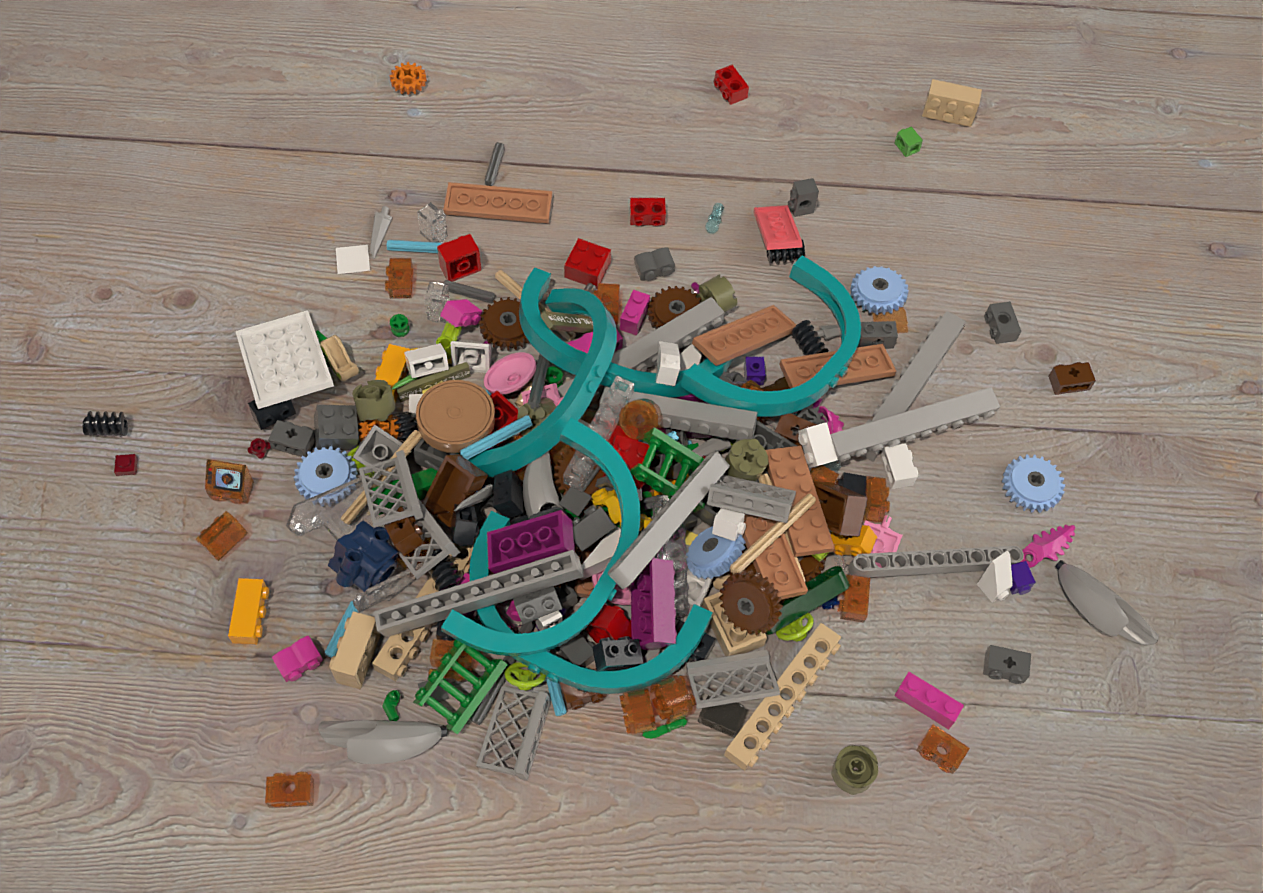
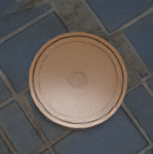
(455, 415)

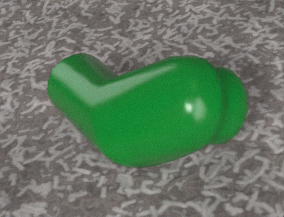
(390, 703)

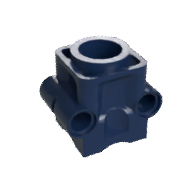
(364, 557)

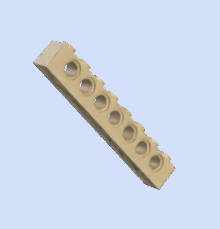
(395, 644)
(745, 757)

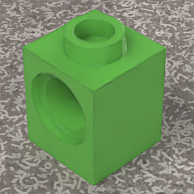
(908, 141)

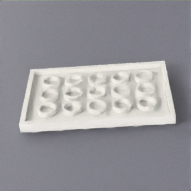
(283, 359)

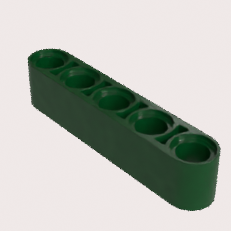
(820, 590)

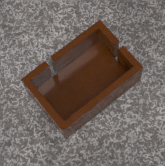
(453, 483)
(843, 508)

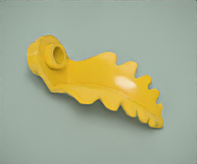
(609, 498)

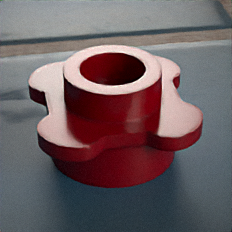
(255, 444)

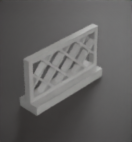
(405, 481)
(742, 499)
(438, 536)
(729, 667)
(531, 737)

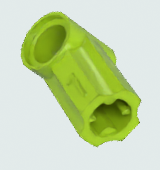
(449, 334)

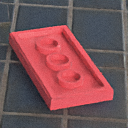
(777, 227)

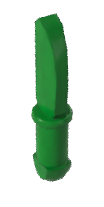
(667, 728)

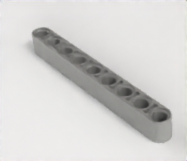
(668, 520)
(927, 565)

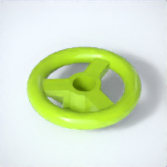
(795, 630)
(525, 677)

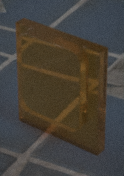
(898, 316)

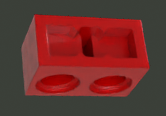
(731, 84)
(647, 211)

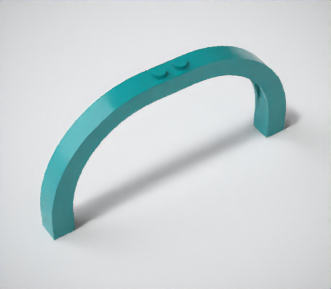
(571, 359)
(579, 394)
(777, 403)
(510, 644)
(578, 677)

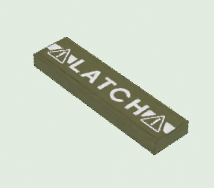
(567, 322)
(456, 372)

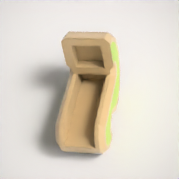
(338, 358)

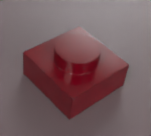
(125, 464)

